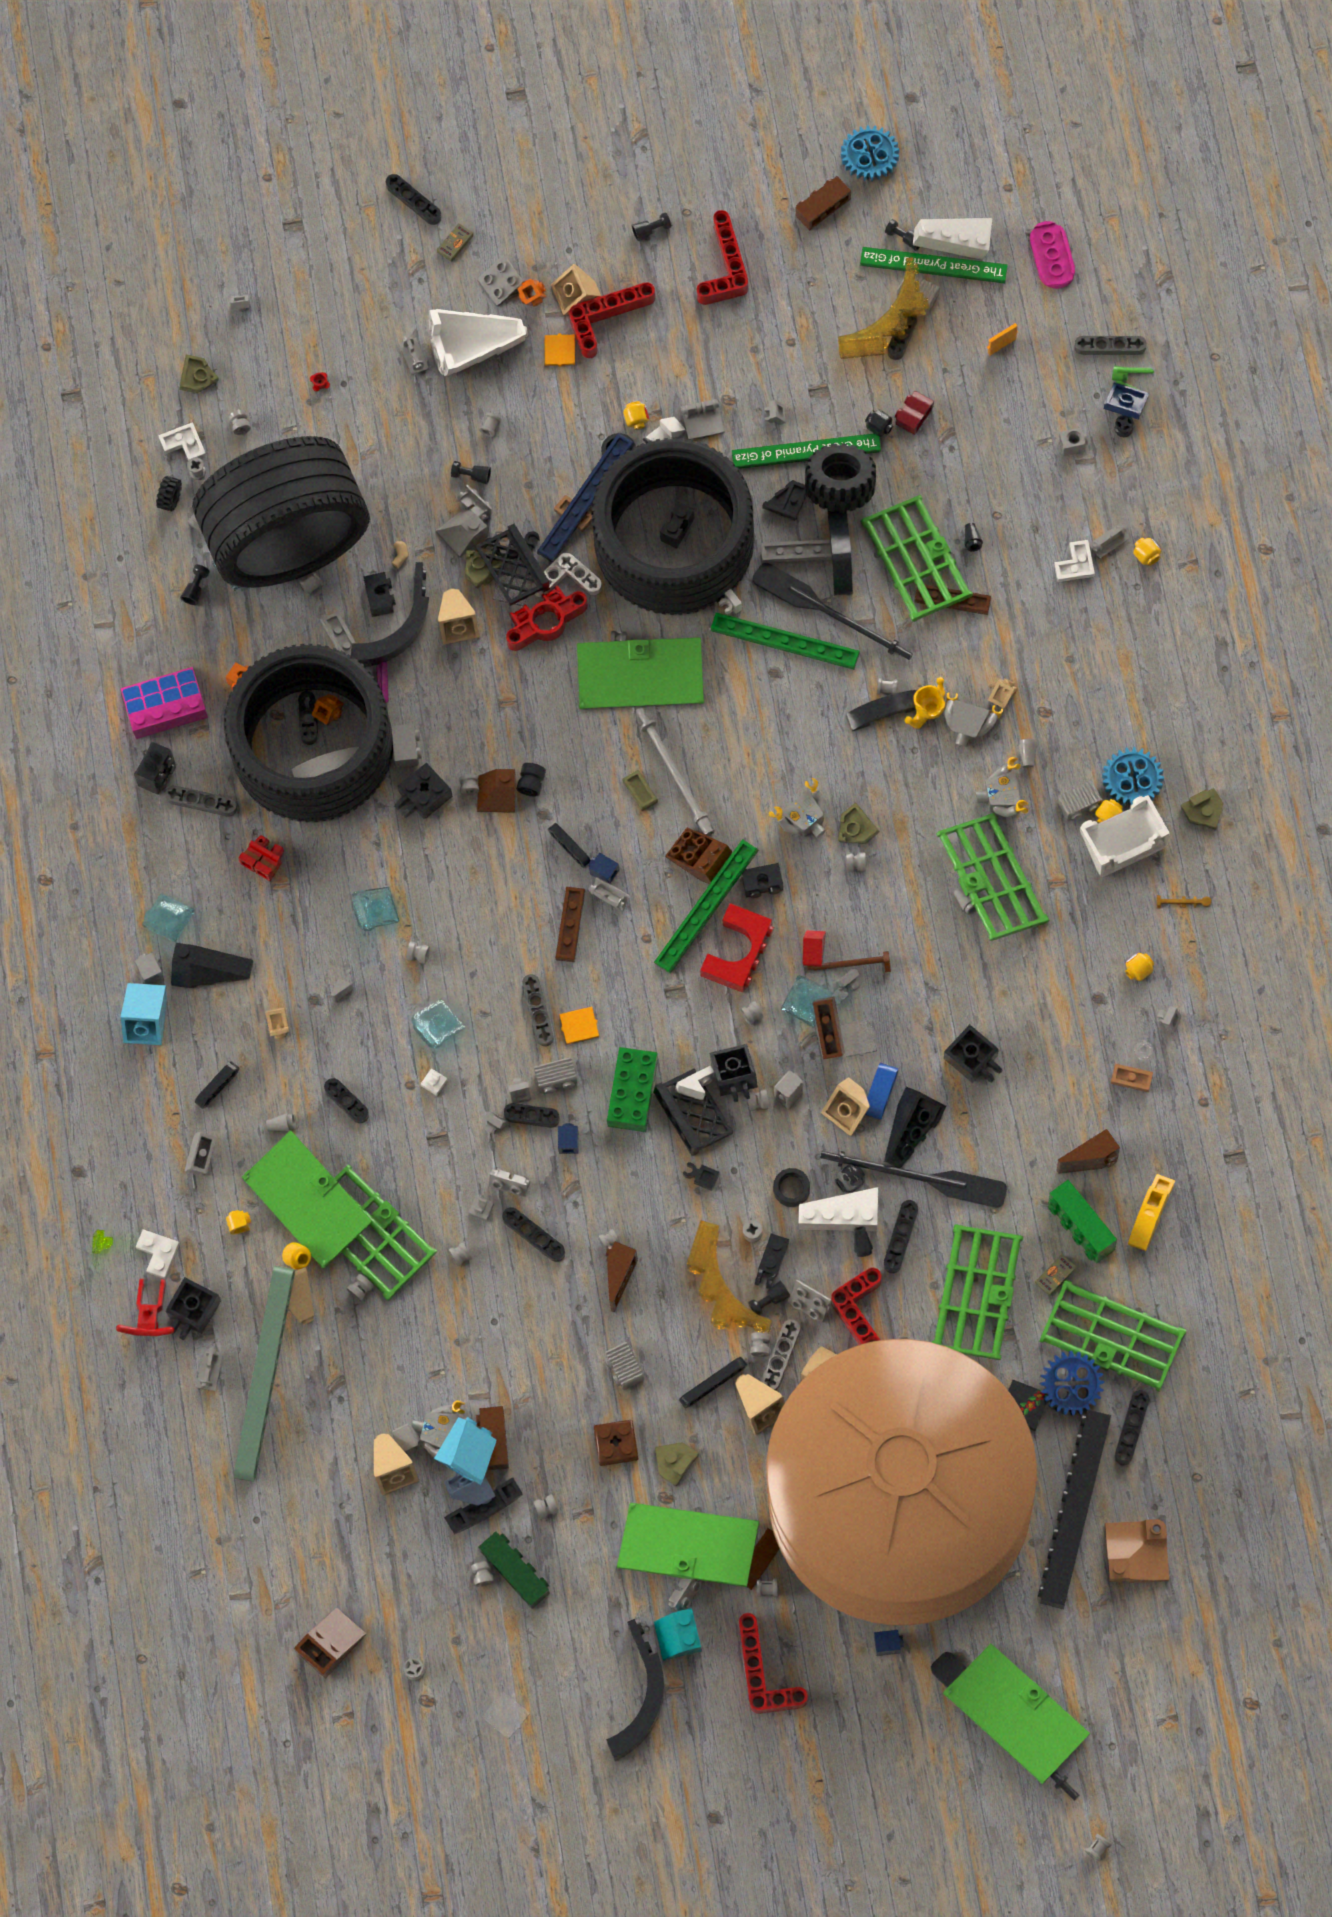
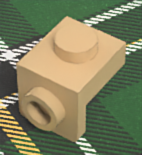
(277, 1022)

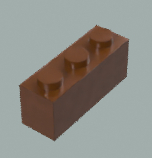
(822, 202)
(829, 1027)
(494, 1420)

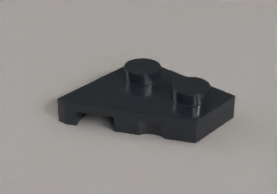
(787, 501)

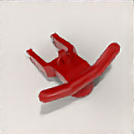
(147, 1318)

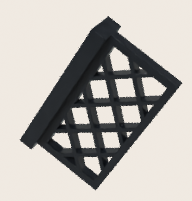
(524, 554)
(681, 1122)

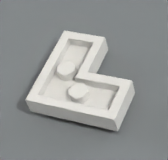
(185, 438)
(1080, 565)
(161, 1248)

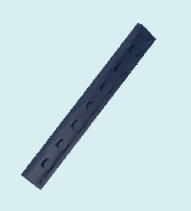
(582, 501)

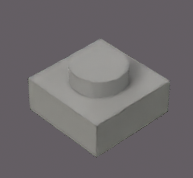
(240, 302)

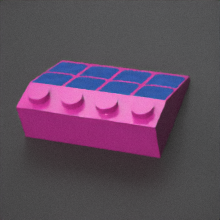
(164, 703)

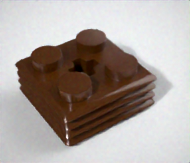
(626, 1449)

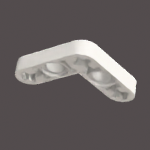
(565, 570)

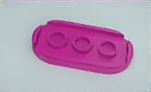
(1052, 255)

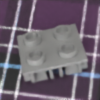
(500, 280)
(702, 419)
(809, 1301)

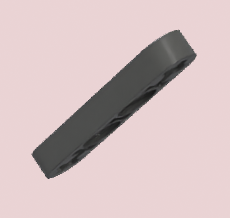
(1110, 348)
(202, 797)
(538, 1010)

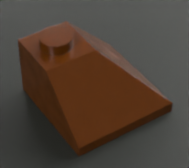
(497, 791)

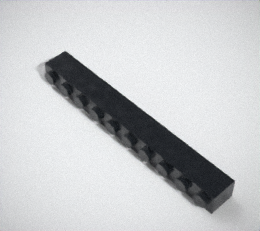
(1075, 1509)

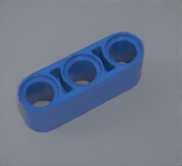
(881, 1090)

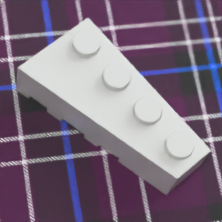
(956, 236)
(841, 1212)

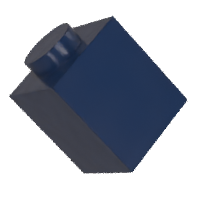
(603, 868)
(568, 1139)
(888, 1642)

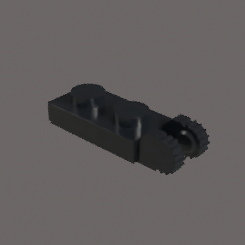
(772, 1259)

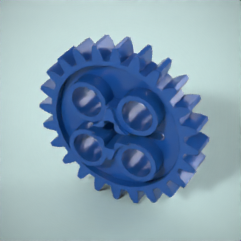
(1072, 1400)

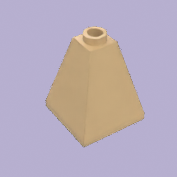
(457, 618)
(300, 1300)
(759, 1401)
(392, 1465)

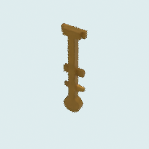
(1205, 901)

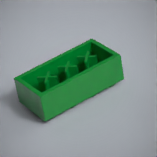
(632, 1089)
(1081, 1221)

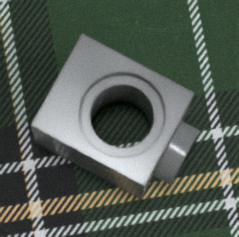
(1069, 448)
(149, 968)

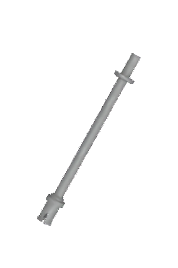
(700, 818)

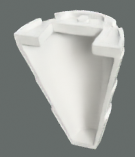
(471, 338)

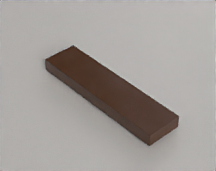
(976, 604)
(570, 924)

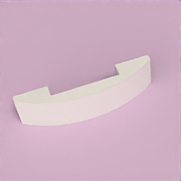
(324, 763)

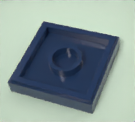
(1126, 401)

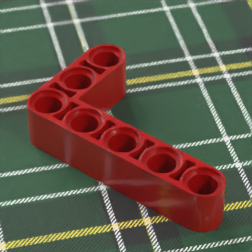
(730, 260)
(606, 311)
(850, 1306)
(758, 1673)

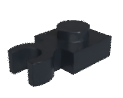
(704, 1177)

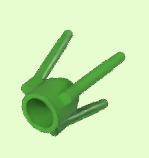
(1121, 373)

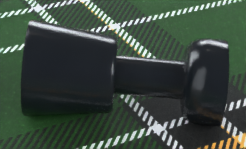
(892, 228)
(644, 229)
(477, 473)
(192, 591)
(775, 1294)

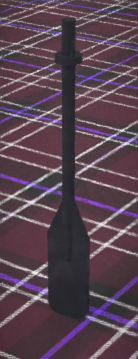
(802, 596)
(950, 1183)
(948, 1669)

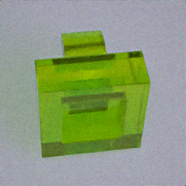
(100, 1242)

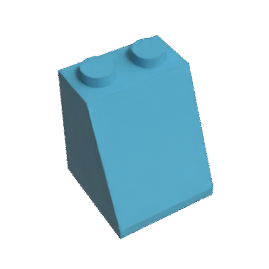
(144, 1014)
(467, 1450)

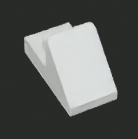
(668, 428)
(692, 1084)

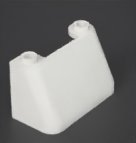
(1125, 837)

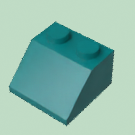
(677, 1634)

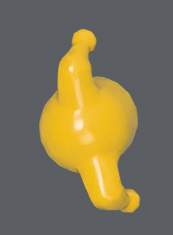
(928, 703)

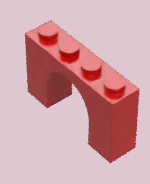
(738, 973)

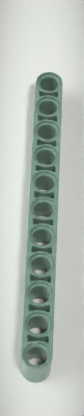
(264, 1373)

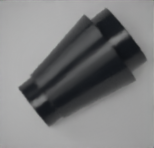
(973, 540)
(862, 1242)

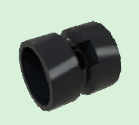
(531, 779)

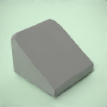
(341, 989)
(406, 1437)

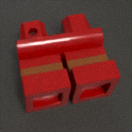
(260, 859)

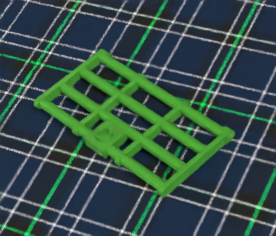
(930, 552)
(978, 880)
(382, 1219)
(992, 1294)
(1107, 1349)

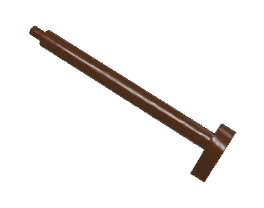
(856, 962)

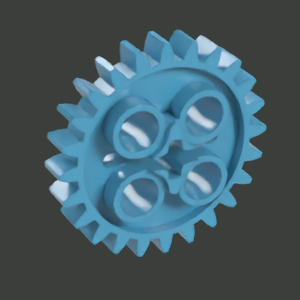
(885, 148)
(1115, 780)

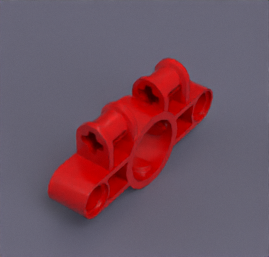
(554, 602)

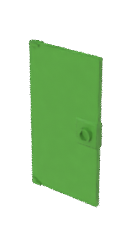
(640, 673)
(307, 1199)
(688, 1544)
(1016, 1713)

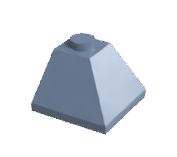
(469, 1491)

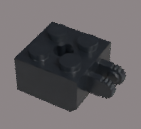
(155, 768)
(423, 802)
(973, 1066)
(734, 1071)
(193, 1318)

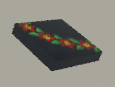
(1029, 1401)

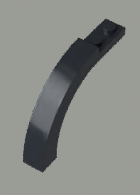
(390, 647)
(641, 1726)

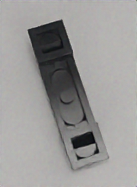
(881, 708)
(473, 1514)

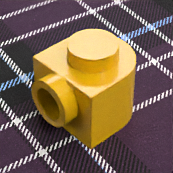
(238, 1222)

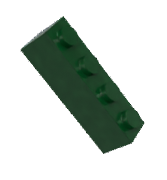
(514, 1570)

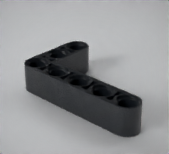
(840, 553)

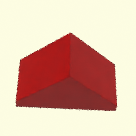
(813, 948)

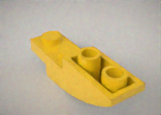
(1150, 1212)

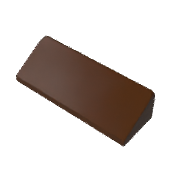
(763, 1554)

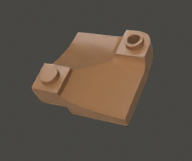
(1137, 1551)

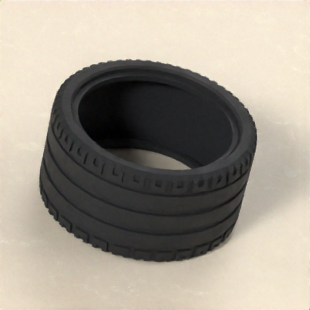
(662, 465)
(280, 511)
(295, 671)

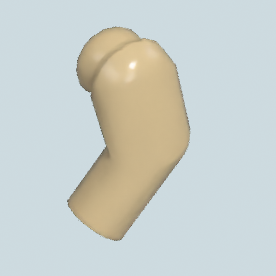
(402, 554)

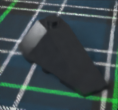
(203, 966)
(913, 1120)

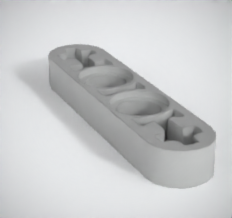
(784, 1357)

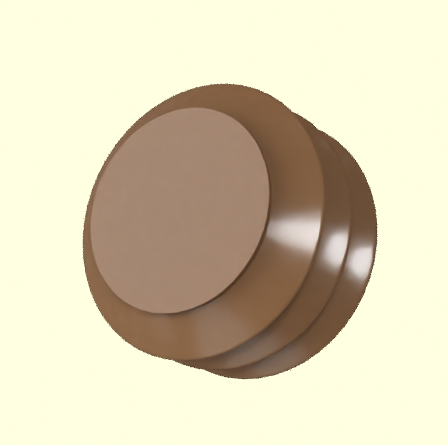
(900, 1481)

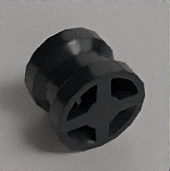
(1121, 422)

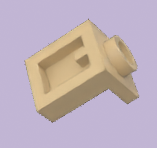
(1002, 693)

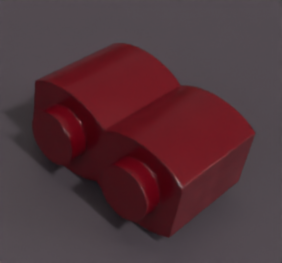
(914, 412)

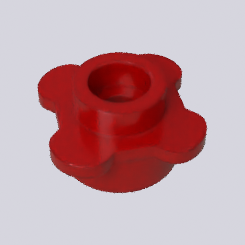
(319, 377)

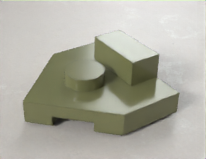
(196, 375)
(476, 569)
(1204, 808)
(856, 826)
(674, 1461)

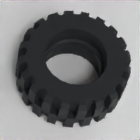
(840, 494)

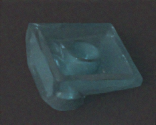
(374, 908)
(167, 917)
(801, 998)
(436, 1024)

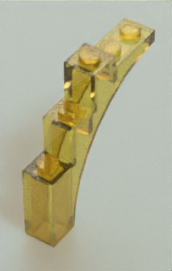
(871, 339)
(727, 1307)

